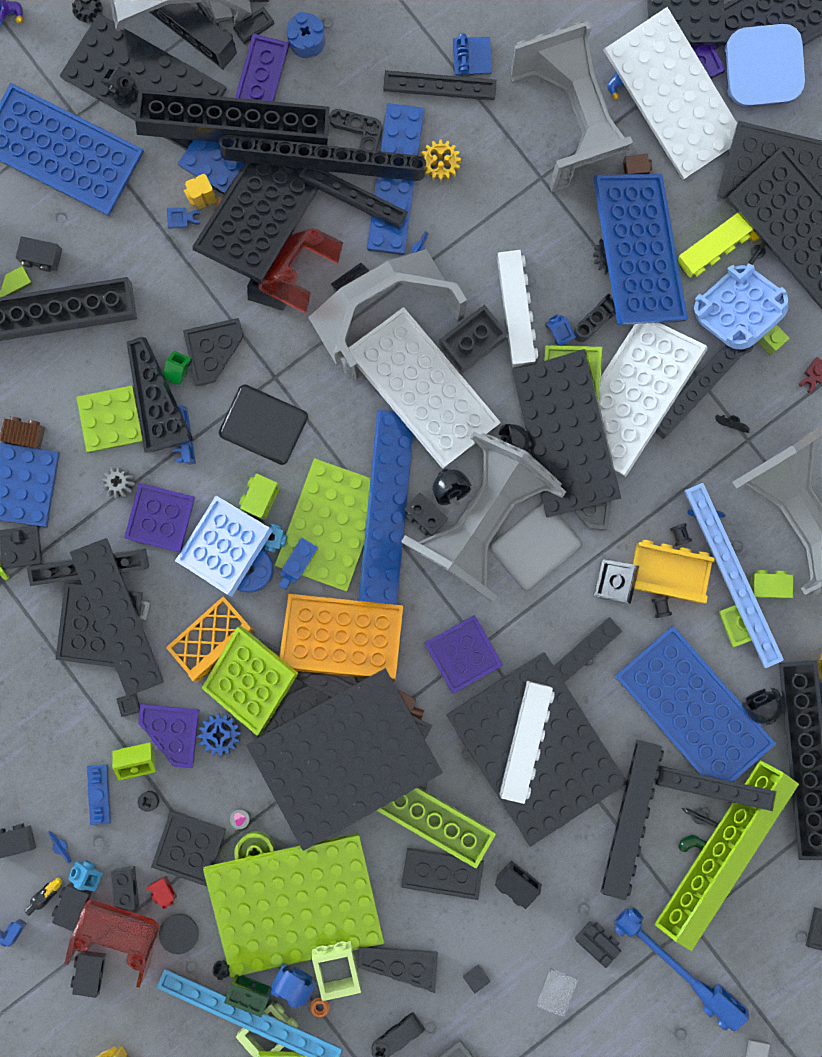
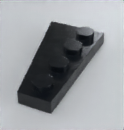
(403, 965)

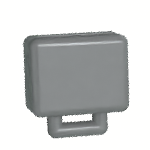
(535, 547)

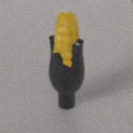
(42, 897)

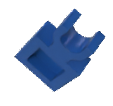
(178, 217)

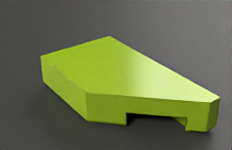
(15, 281)

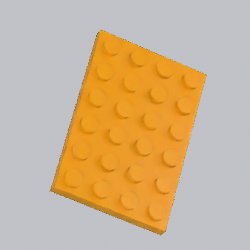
(341, 636)

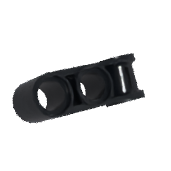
(604, 310)
(398, 1036)

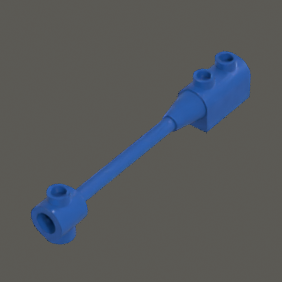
(716, 1000)

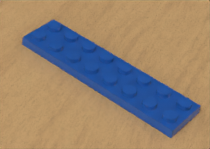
(400, 136)

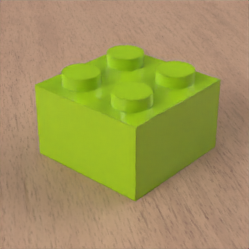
(259, 497)

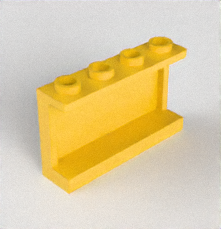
(672, 571)

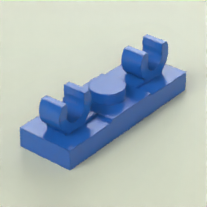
(187, 450)
(98, 794)

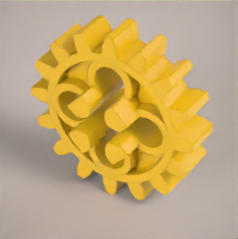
(452, 160)

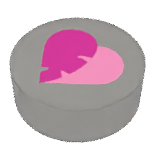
(239, 818)

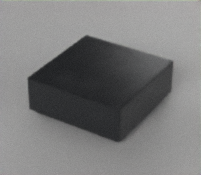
(128, 705)
(476, 979)

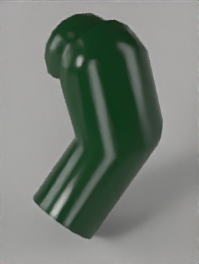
(691, 841)

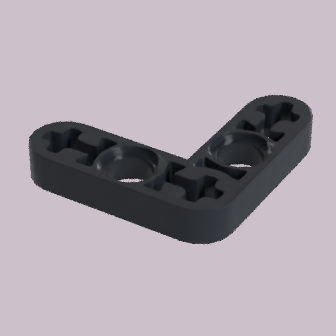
(367, 134)

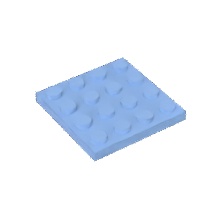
(224, 545)

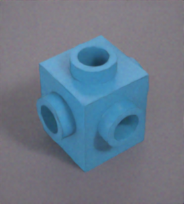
(278, 542)
(85, 876)

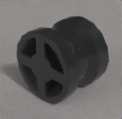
(151, 799)

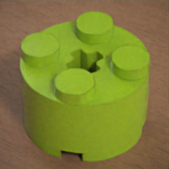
(251, 840)

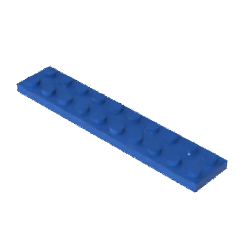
(386, 509)

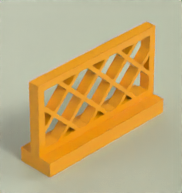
(208, 662)

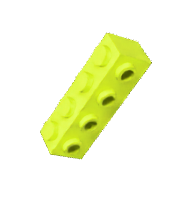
(714, 245)

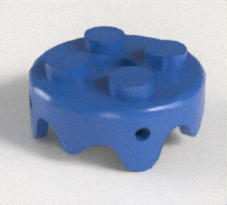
(261, 575)

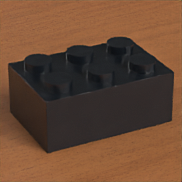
(473, 338)

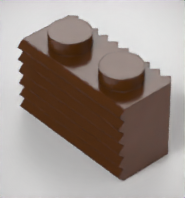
(22, 433)

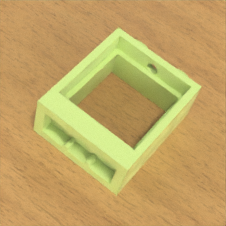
(340, 987)
(250, 1043)

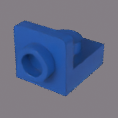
(560, 329)
(13, 932)

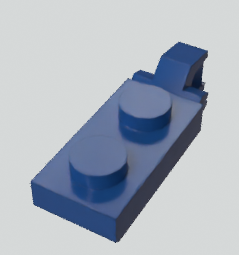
(297, 562)

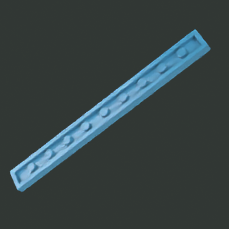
(264, 1026)

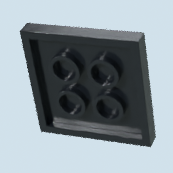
(188, 847)

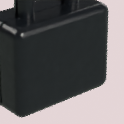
(263, 424)

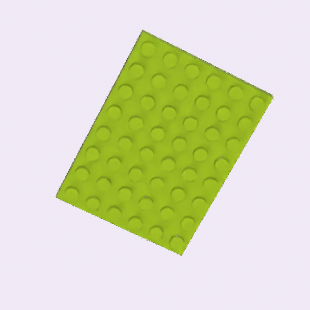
(291, 902)

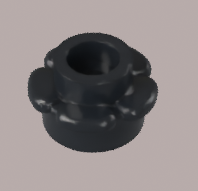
(221, 970)

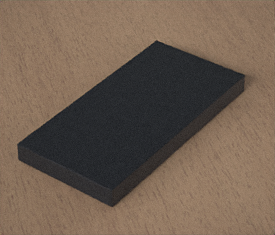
(441, 874)

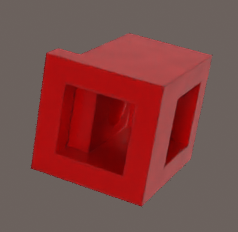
(162, 892)

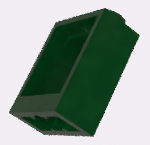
(248, 998)

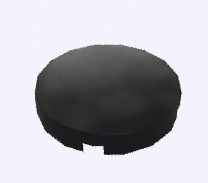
(178, 934)

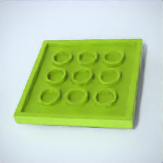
(249, 680)

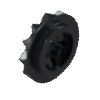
(86, 15)

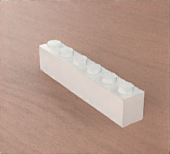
(516, 308)
(526, 742)

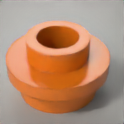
(319, 1013)

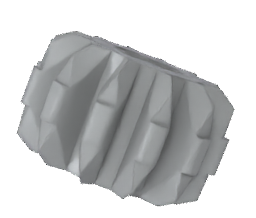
(116, 475)

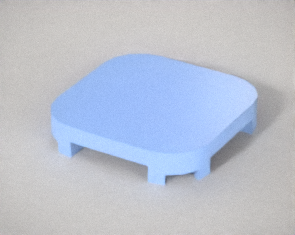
(765, 65)
(741, 307)

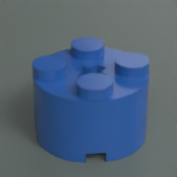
(305, 35)
(293, 986)

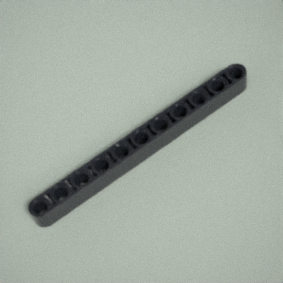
(322, 157)

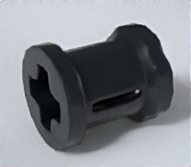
(680, 534)
(661, 607)

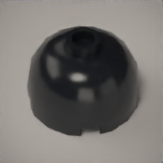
(515, 436)
(450, 485)
(764, 706)

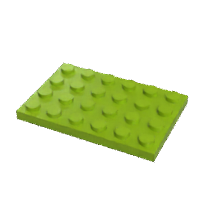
(333, 519)

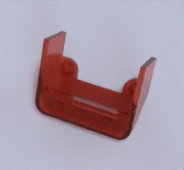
(282, 279)
(118, 931)

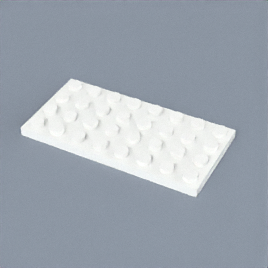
(673, 92)
(643, 386)
(422, 387)

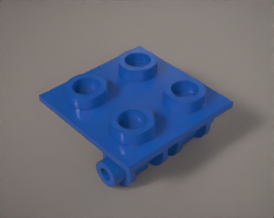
(471, 55)

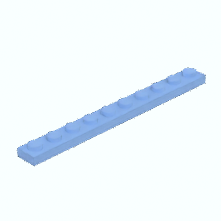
(733, 575)

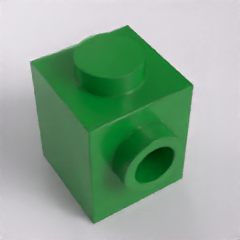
(176, 367)

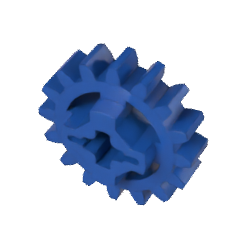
(219, 725)

